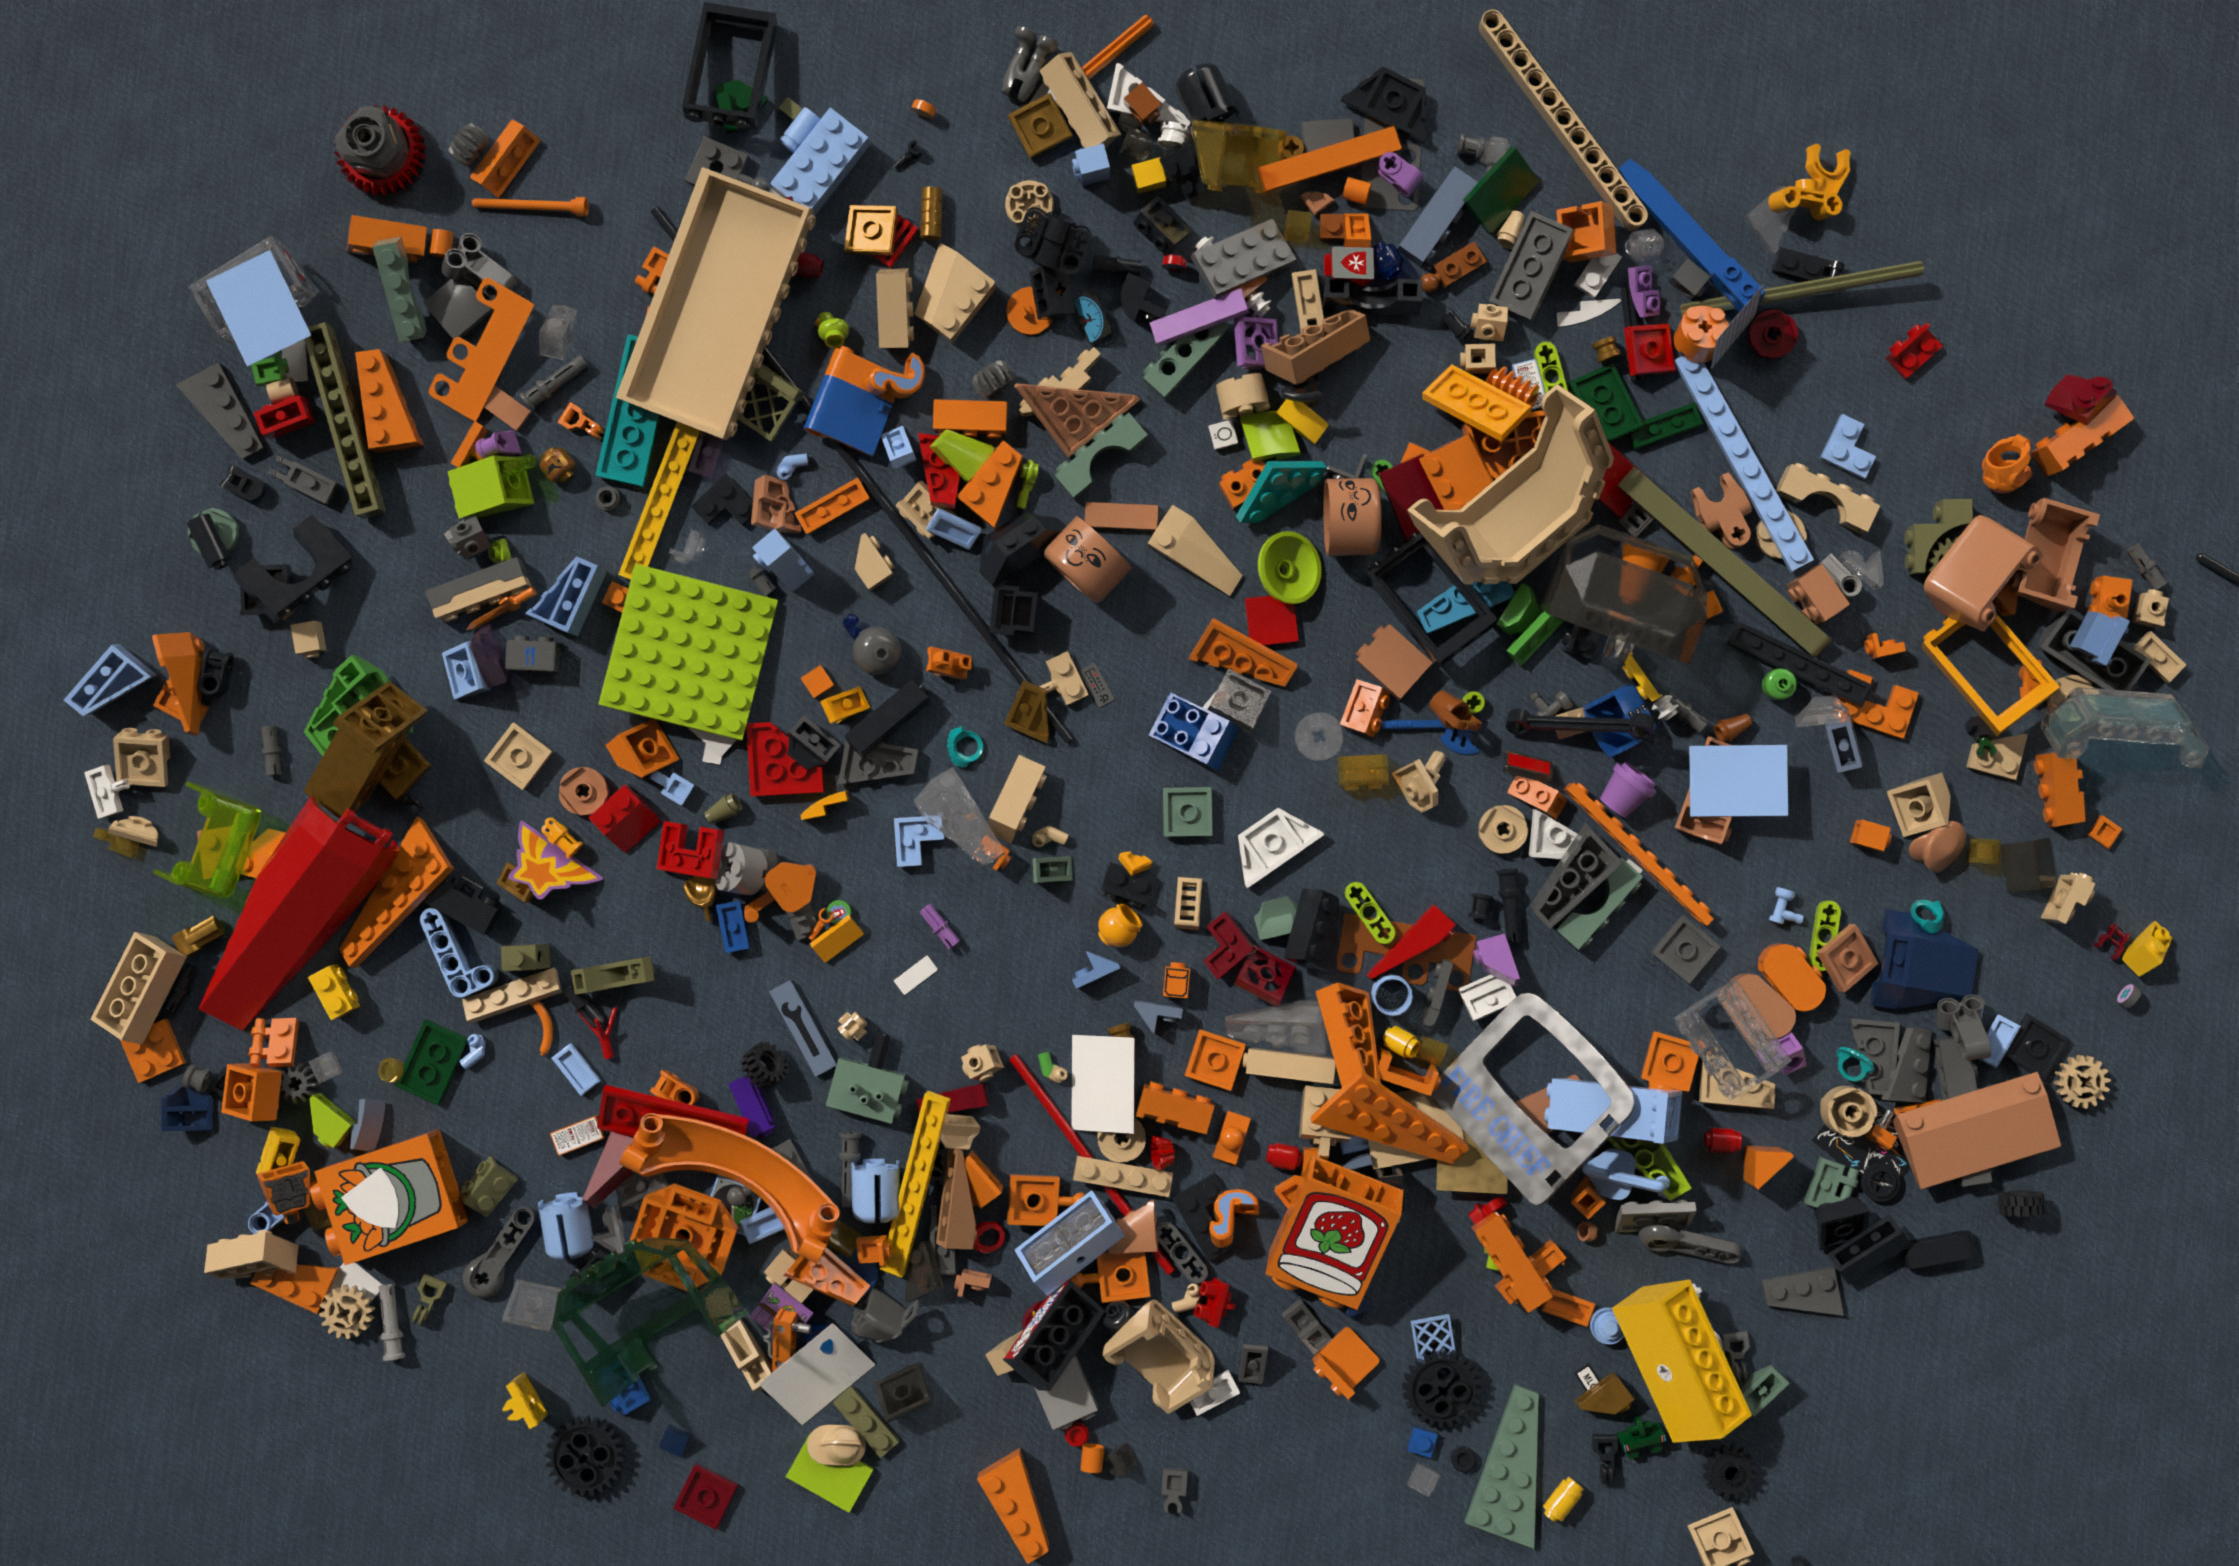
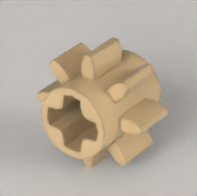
(852, 1026)

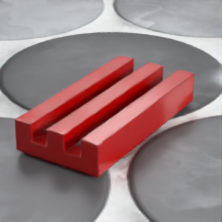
(913, 231)

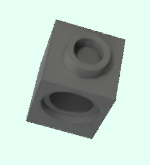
(1690, 280)

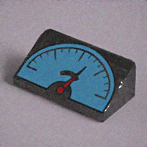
(1092, 317)

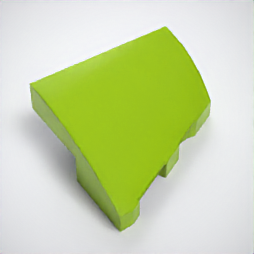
(962, 453)

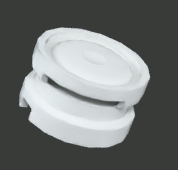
(1174, 134)

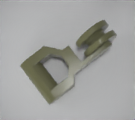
(422, 1315)

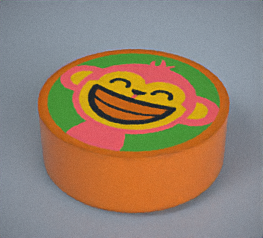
(923, 108)

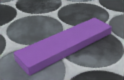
(1199, 317)

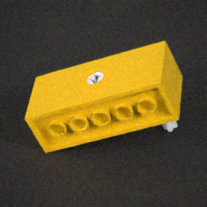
(1682, 1361)

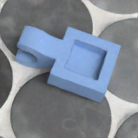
(675, 787)

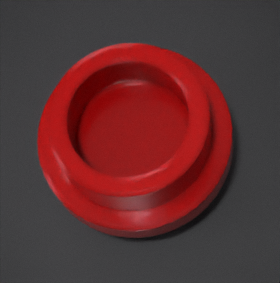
(1077, 1434)

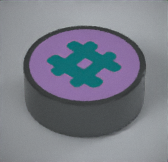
(2128, 996)

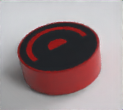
(1174, 263)

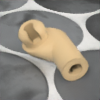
(1048, 834)
(1189, 1301)

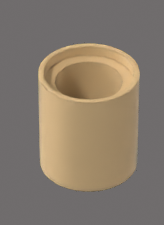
(281, 389)

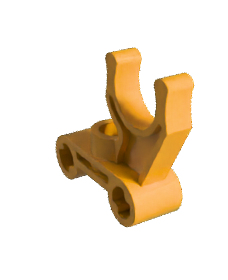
(1815, 193)

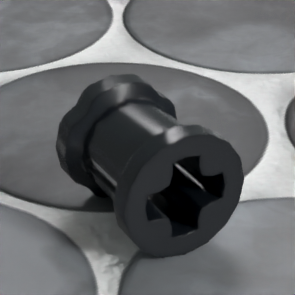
(1480, 906)

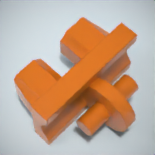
(948, 663)

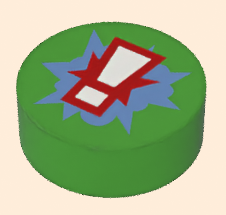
(839, 909)

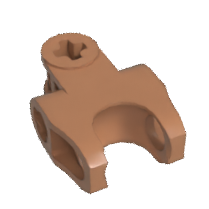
(1727, 515)

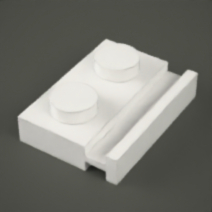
(1486, 996)

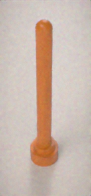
(577, 206)

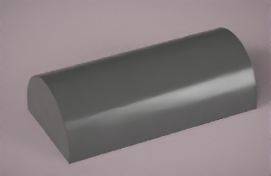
(2119, 675)

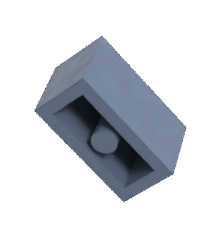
(1844, 745)

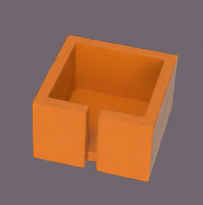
(1593, 232)

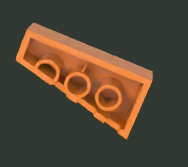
(384, 405)
(2072, 440)
(1512, 1262)

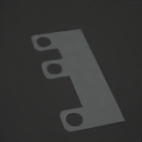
(1382, 193)

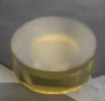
(390, 1070)

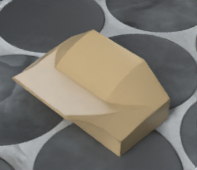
(959, 1131)

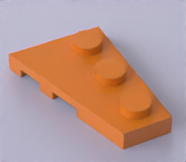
(302, 1288)

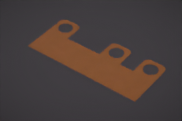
(1357, 939)

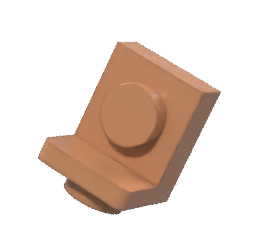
(975, 1279)

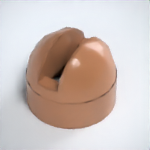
(1582, 1231)

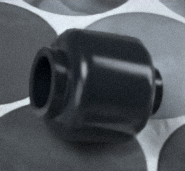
(1116, 1316)

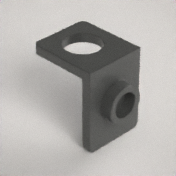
(1338, 474)

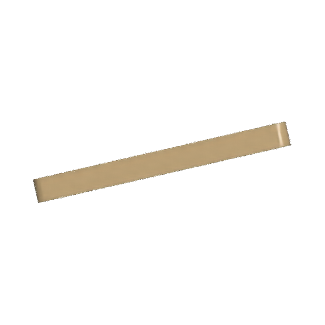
(1562, 108)

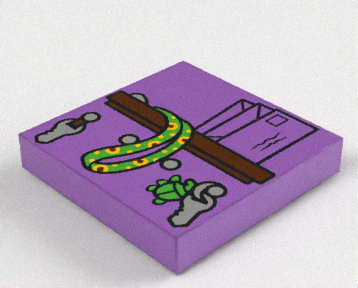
(772, 1302)

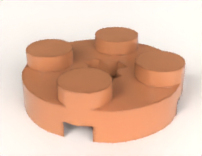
(586, 777)

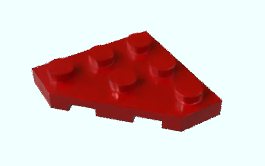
(772, 769)

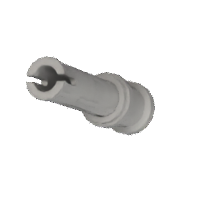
(391, 1333)

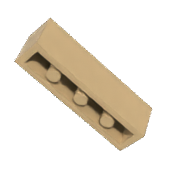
(1079, 101)

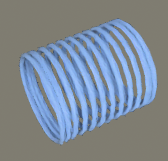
(1394, 1012)

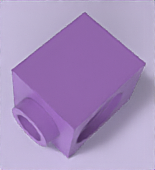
(1795, 1053)

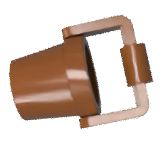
(1453, 712)

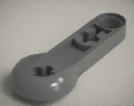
(1663, 1239)
(496, 1258)

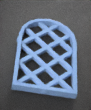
(1446, 1317)

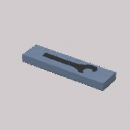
(803, 1028)

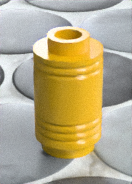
(1563, 1499)

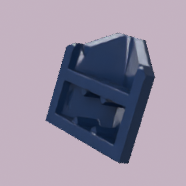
(186, 1110)

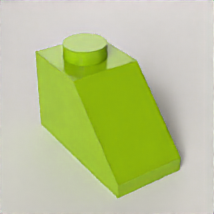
(329, 1121)

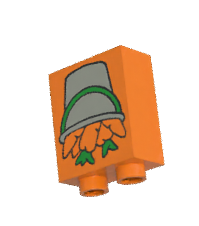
(424, 1189)

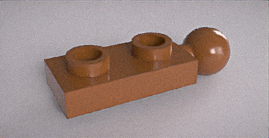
(1453, 268)

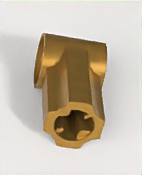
(194, 938)

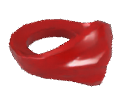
(980, 1228)

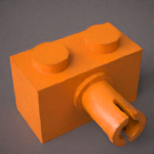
(2110, 596)

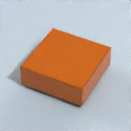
(817, 681)
(2104, 832)

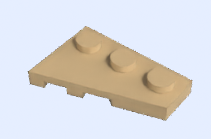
(1758, 1097)

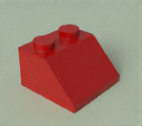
(625, 818)

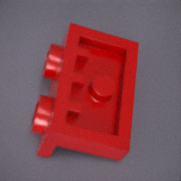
(1914, 351)

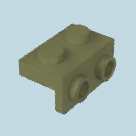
(487, 1187)

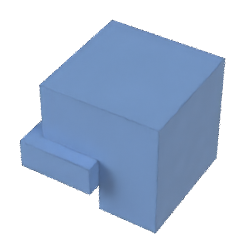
(2099, 636)

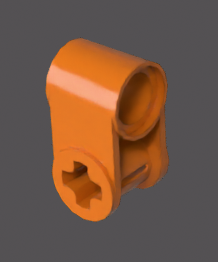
(671, 1087)

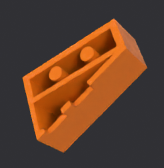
(2060, 789)

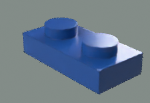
(733, 926)

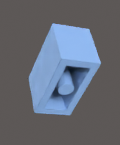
(1091, 165)

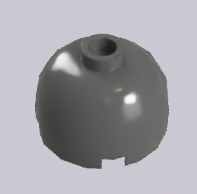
(876, 650)

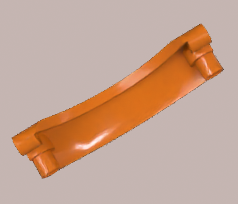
(702, 1146)

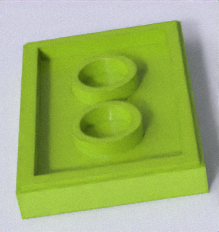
(834, 1483)

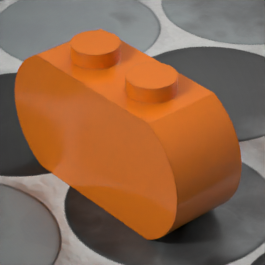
(1792, 976)

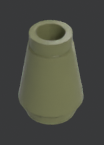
(723, 809)

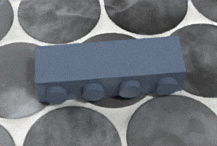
(1437, 217)

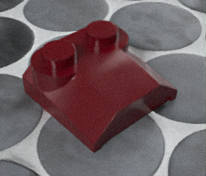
(2081, 397)

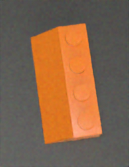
(1457, 472)

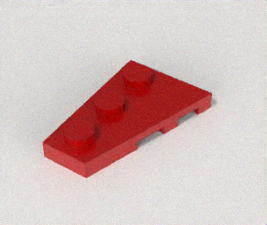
(940, 477)

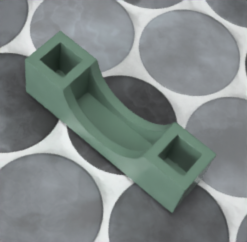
(393, 269)
(1123, 435)
(1578, 928)

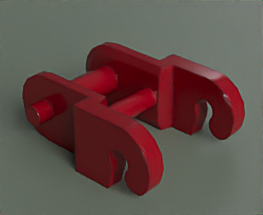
(2119, 949)

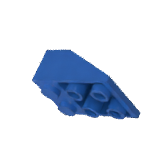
(1194, 731)

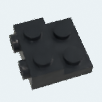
(1184, 167)

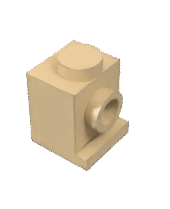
(1483, 352)
(2143, 610)

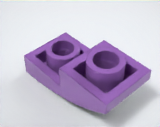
(1644, 298)

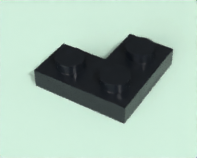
(722, 496)

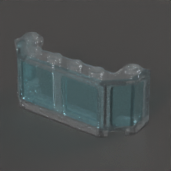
(2121, 717)

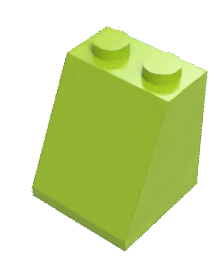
(485, 489)

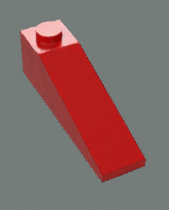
(1423, 934)

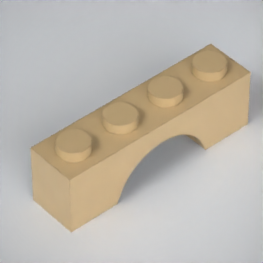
(1854, 510)

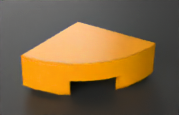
(1134, 863)

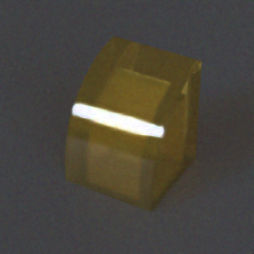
(1297, 226)
(1984, 851)
(1431, 1050)

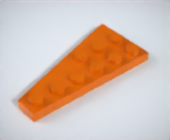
(401, 889)
(1380, 1115)

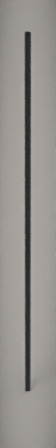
(899, 523)

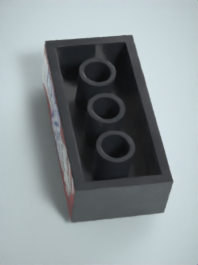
(1054, 1336)

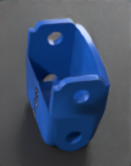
(1617, 704)

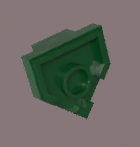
(735, 96)

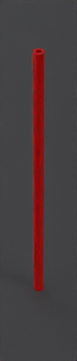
(1078, 1146)

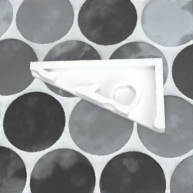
(1124, 83)
(1549, 837)

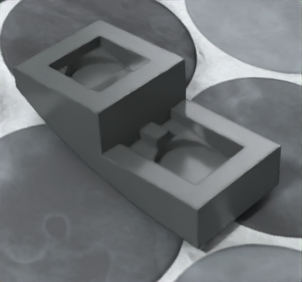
(1306, 1326)

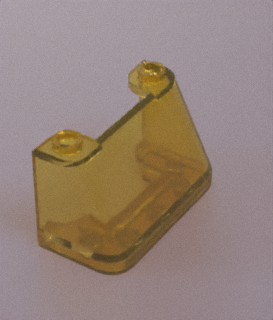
(1234, 152)

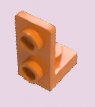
(1538, 795)

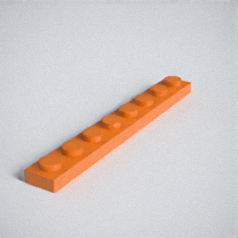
(1645, 859)

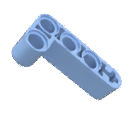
(454, 949)

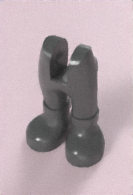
(1015, 69)

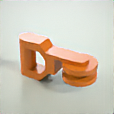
(595, 429)

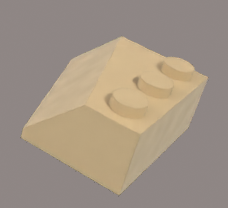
(952, 293)

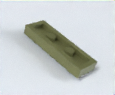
(866, 1421)

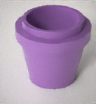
(1627, 789)

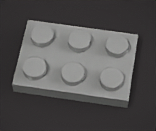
(1635, 1216)

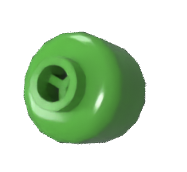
(1771, 684)

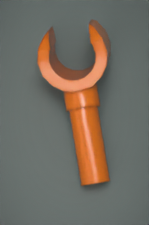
(820, 924)

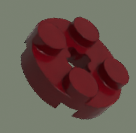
(1764, 346)

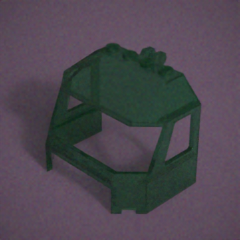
(619, 1364)

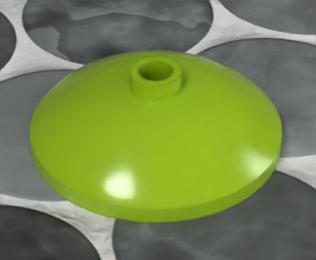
(1298, 564)

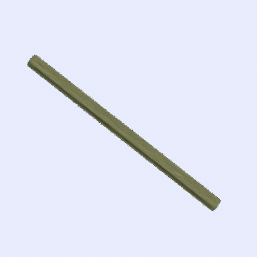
(1821, 285)

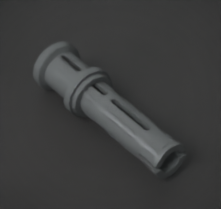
(544, 389)
(849, 1154)

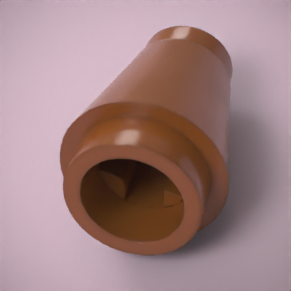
(1732, 727)

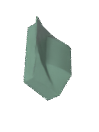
(1275, 917)

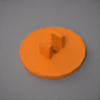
(1023, 315)

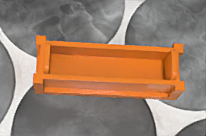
(1546, 1258)

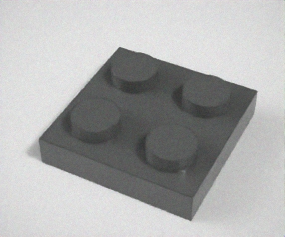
(1685, 949)

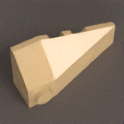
(1190, 547)

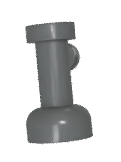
(1562, 701)

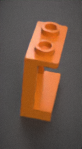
(1405, 1078)

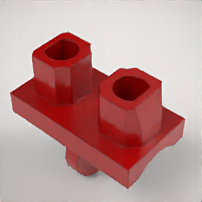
(1217, 1302)

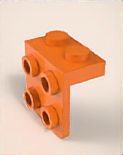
(1345, 1362)

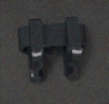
(1053, 240)

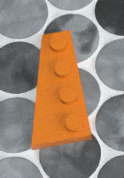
(1233, 650)

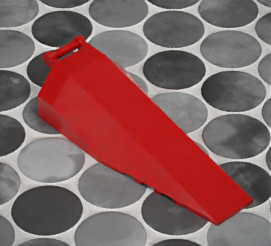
(295, 908)

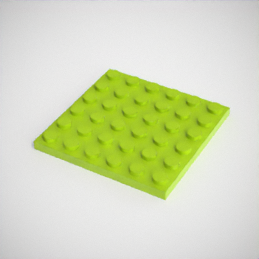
(688, 652)

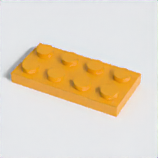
(1476, 402)

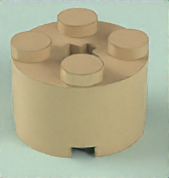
(1242, 396)
(1835, 1105)

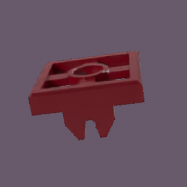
(1285, 969)

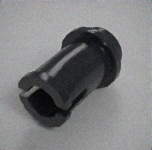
(1457, 326)

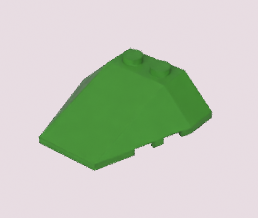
(350, 684)

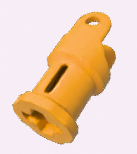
(559, 836)

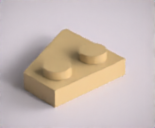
(2006, 759)

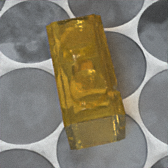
(1362, 770)

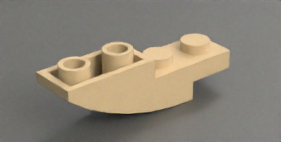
(1071, 378)

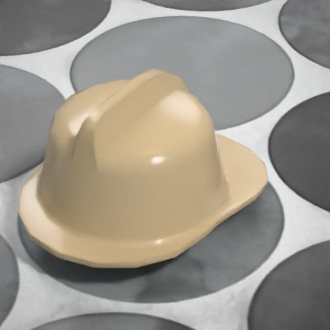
(836, 1445)

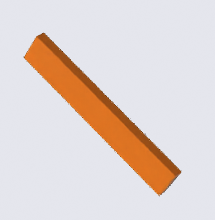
(1329, 159)

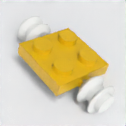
(1645, 687)

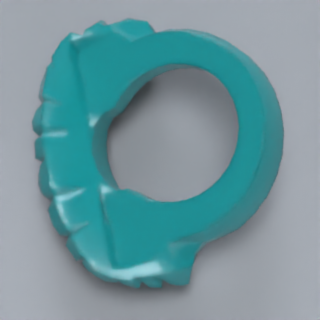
(958, 758)
(1935, 907)
(1866, 1065)

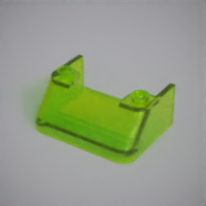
(221, 846)

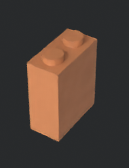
(1392, 661)

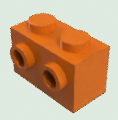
(1239, 484)

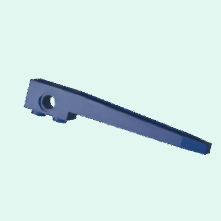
(1724, 272)

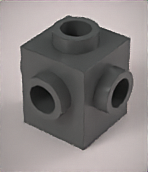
(469, 538)

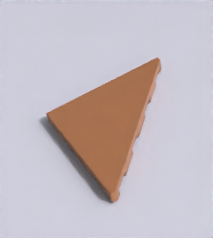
(1074, 414)

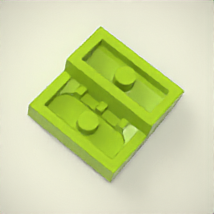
(1269, 436)

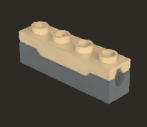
(478, 589)

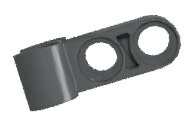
(475, 266)
(1966, 1025)

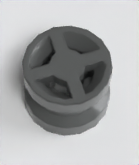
(196, 1078)

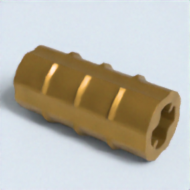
(931, 213)

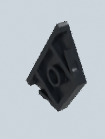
(1391, 101)

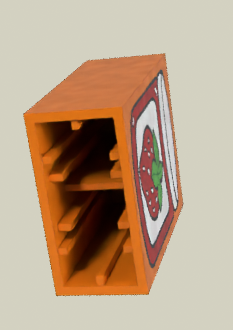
(1334, 1233)

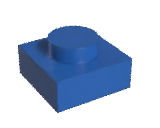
(1422, 1441)

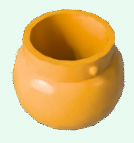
(1119, 926)

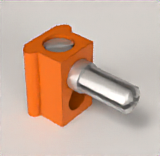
(1879, 1134)

